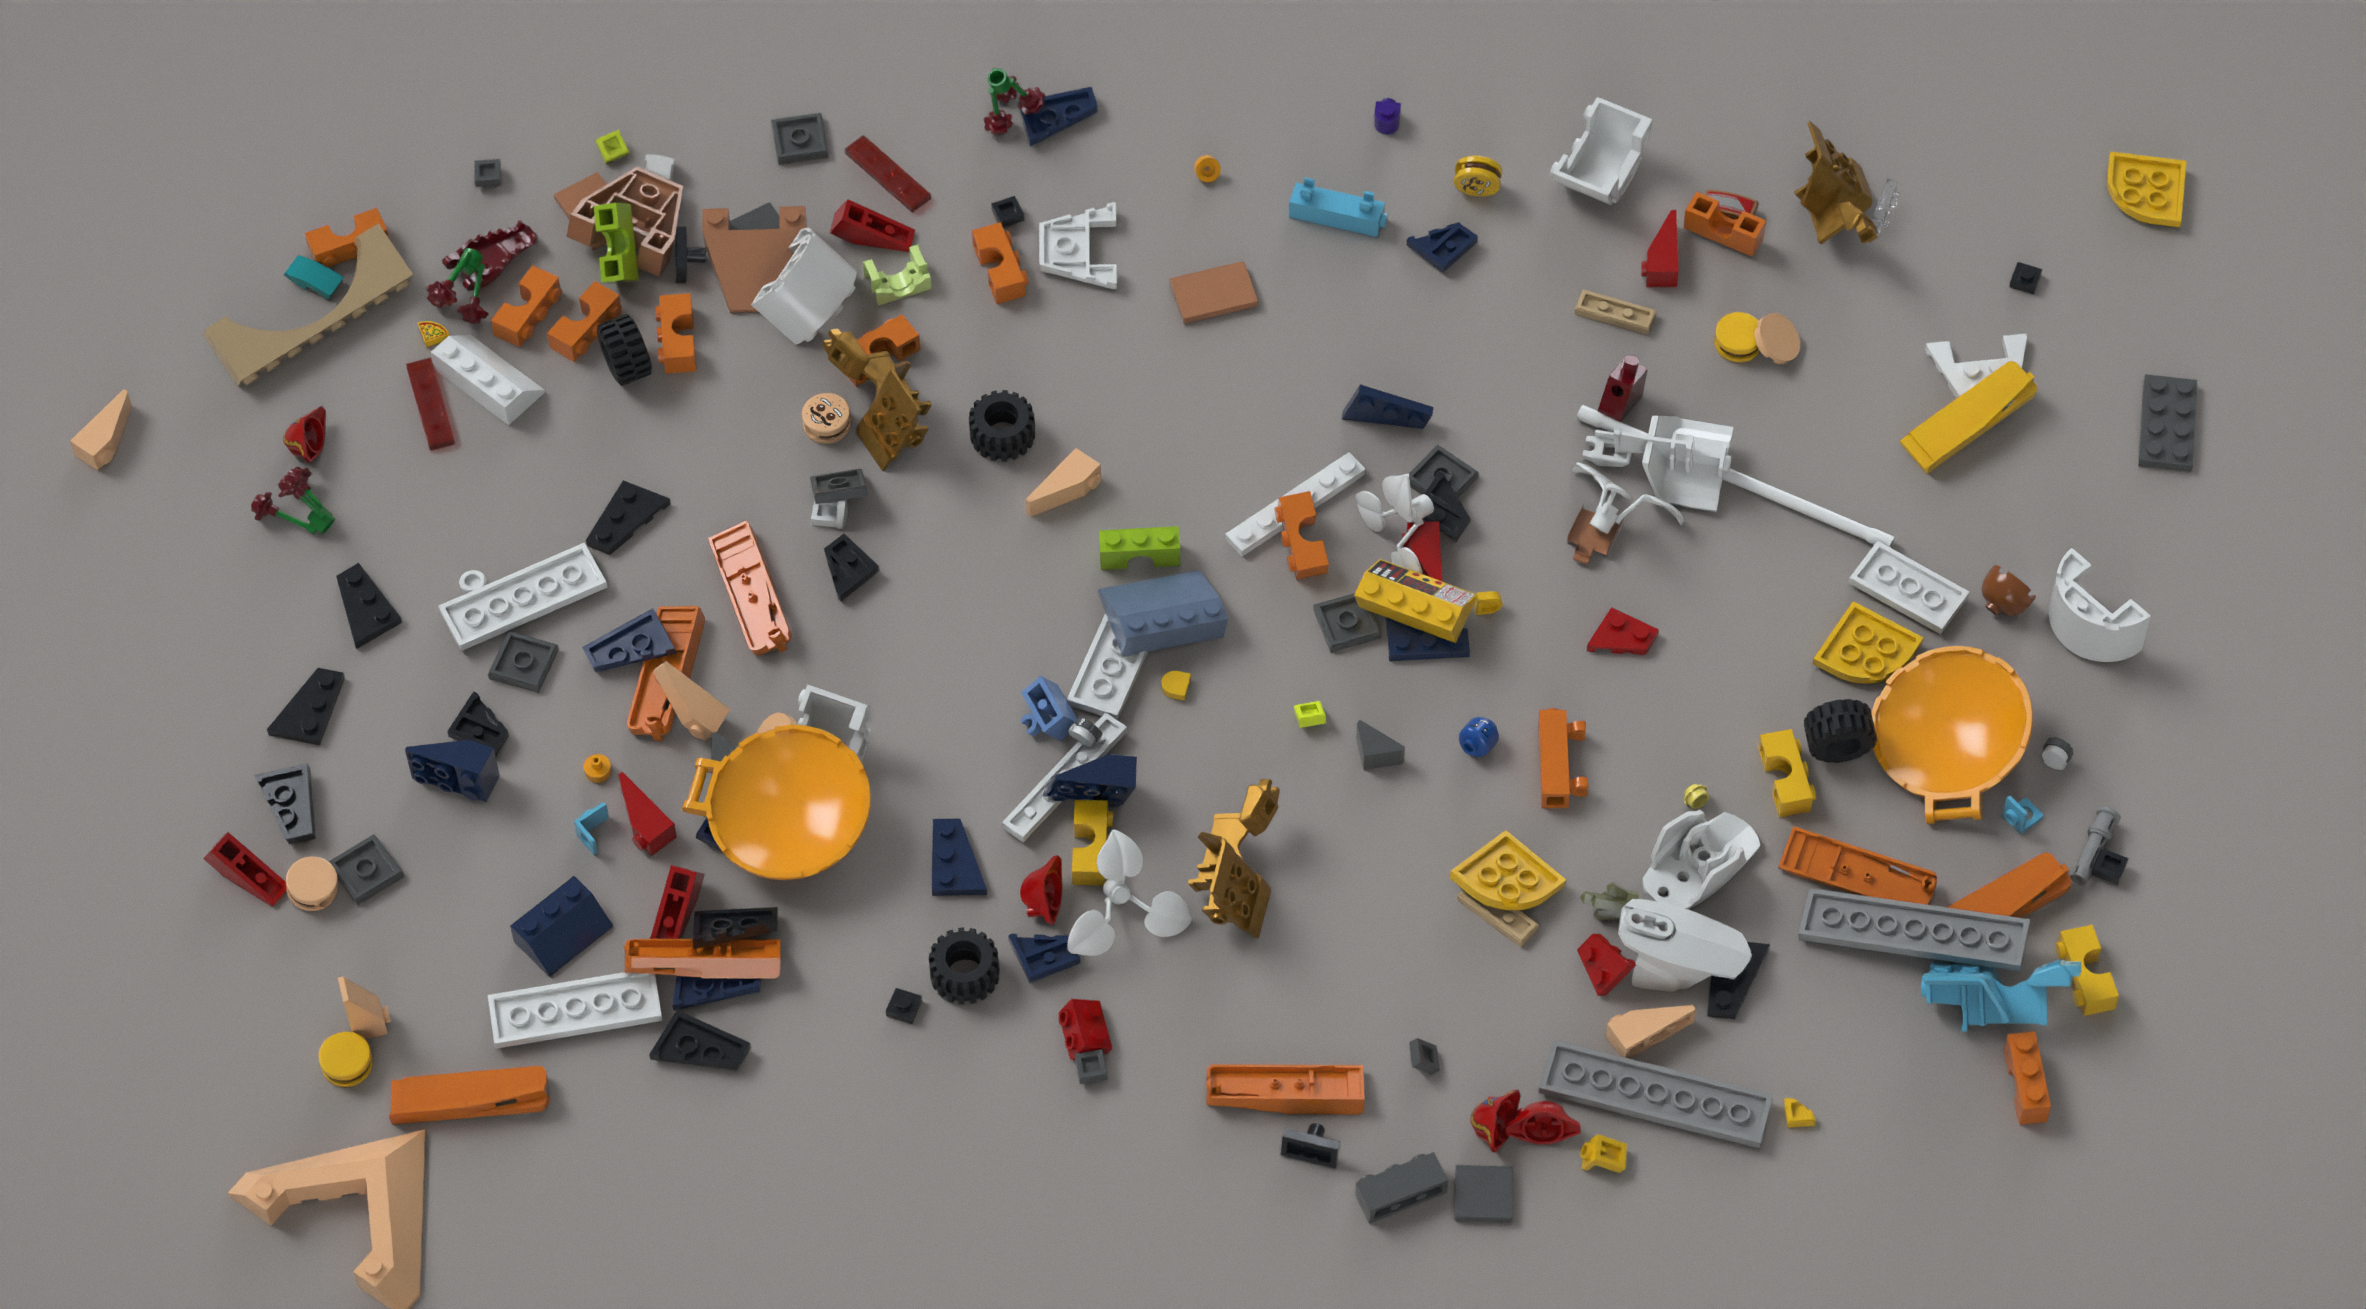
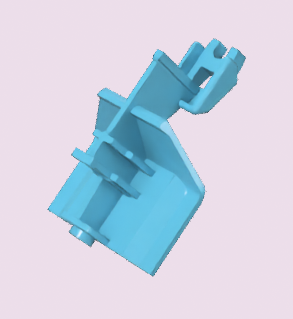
(1987, 999)

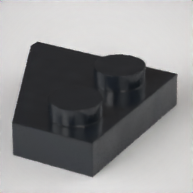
(1447, 508)
(848, 566)
(479, 725)

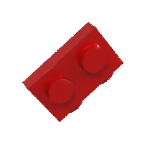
(1084, 1027)

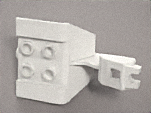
(1680, 458)

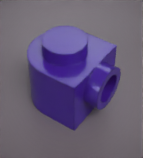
(1387, 116)

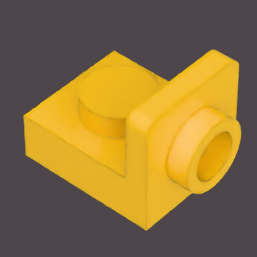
(1604, 1153)

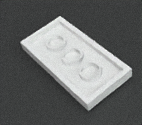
(1909, 587)
(1105, 675)

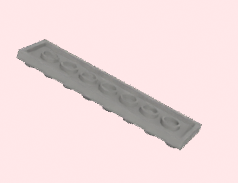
(1914, 929)
(1656, 1093)

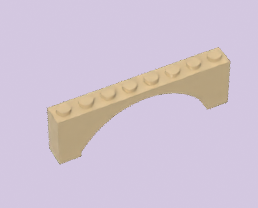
(250, 350)

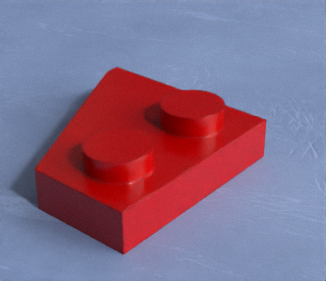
(1623, 634)
(1604, 963)

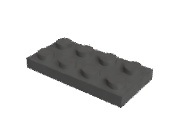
(2167, 422)

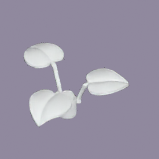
(1398, 494)
(1605, 513)
(1118, 859)

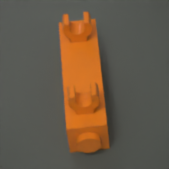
(1553, 758)

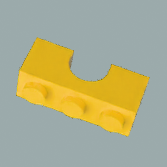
(1782, 752)
(1090, 822)
(2091, 991)

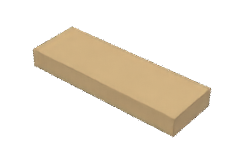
(1615, 312)
(1510, 923)

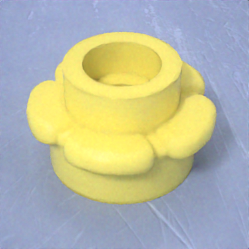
(1696, 796)

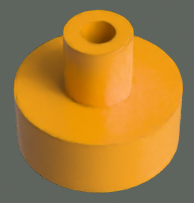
(1207, 168)
(597, 768)

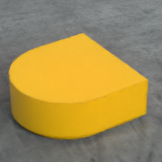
(1487, 603)
(1176, 684)

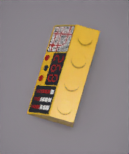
(1415, 599)

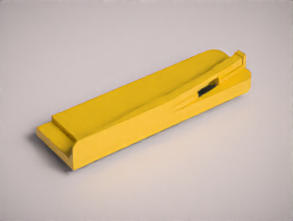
(1969, 416)

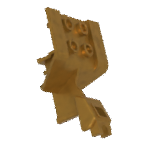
(1836, 192)
(892, 417)
(1235, 889)

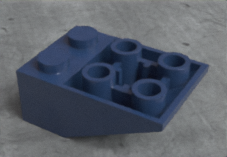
(455, 767)
(1101, 779)

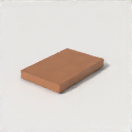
(572, 195)
(1213, 292)

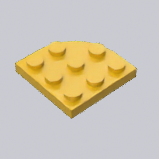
(2147, 187)
(1866, 647)
(1507, 875)

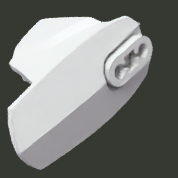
(1700, 854)
(1679, 946)

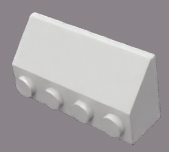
(485, 376)

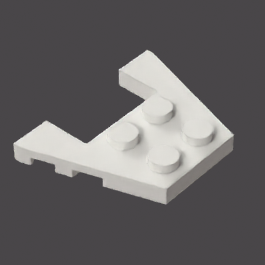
(1066, 247)
(1967, 374)

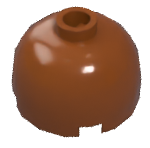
(2005, 593)

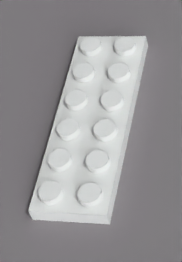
(522, 596)
(573, 1008)

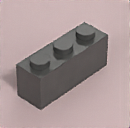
(1401, 1187)

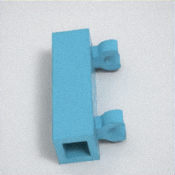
(1337, 209)

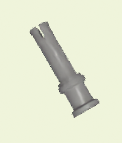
(2099, 835)

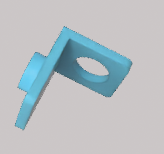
(2017, 816)
(589, 820)

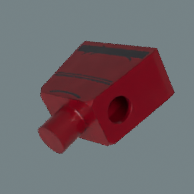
(1630, 379)

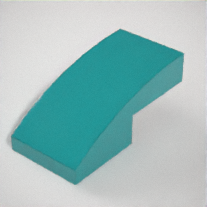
(314, 275)

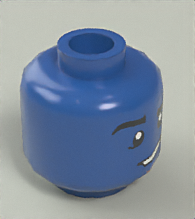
(1478, 735)

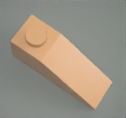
(101, 436)
(1066, 483)
(693, 705)
(363, 1010)
(1644, 1028)

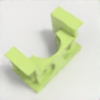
(904, 284)

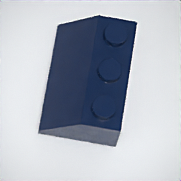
(560, 926)

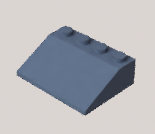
(1164, 612)

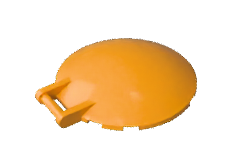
(1952, 727)
(784, 801)

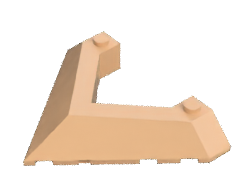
(393, 1179)

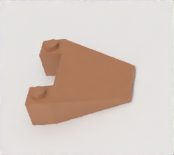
(654, 215)
(748, 258)

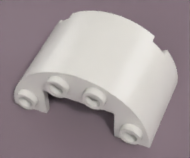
(1606, 153)
(807, 288)
(2088, 626)
(837, 716)

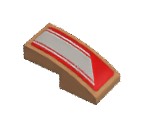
(1733, 204)

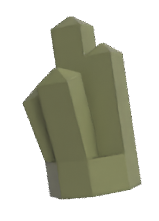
(1610, 902)

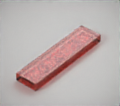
(888, 173)
(430, 404)

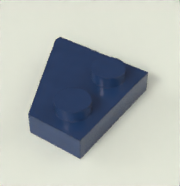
(1444, 245)
(1042, 955)

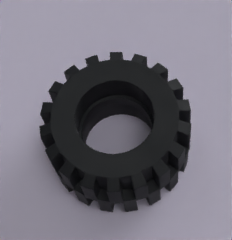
(624, 349)
(1002, 442)
(1840, 731)
(965, 985)

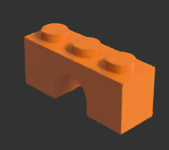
(1707, 220)
(994, 246)
(334, 249)
(518, 322)
(894, 336)
(574, 337)
(677, 350)
(1305, 557)
(2031, 1090)

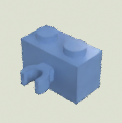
(1049, 709)

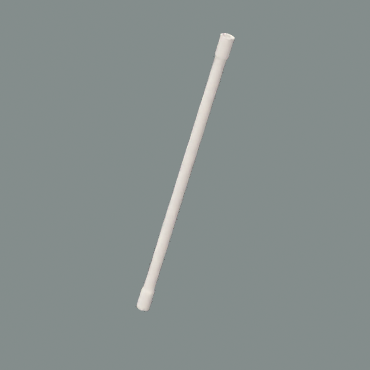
(1869, 534)

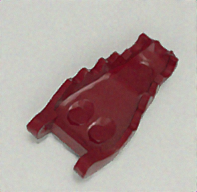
(498, 252)

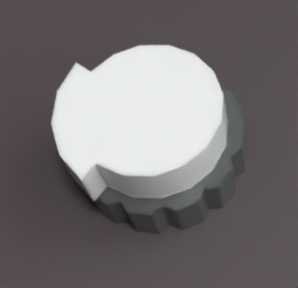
(1085, 731)
(2057, 753)

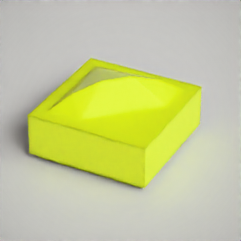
(612, 146)
(1309, 714)

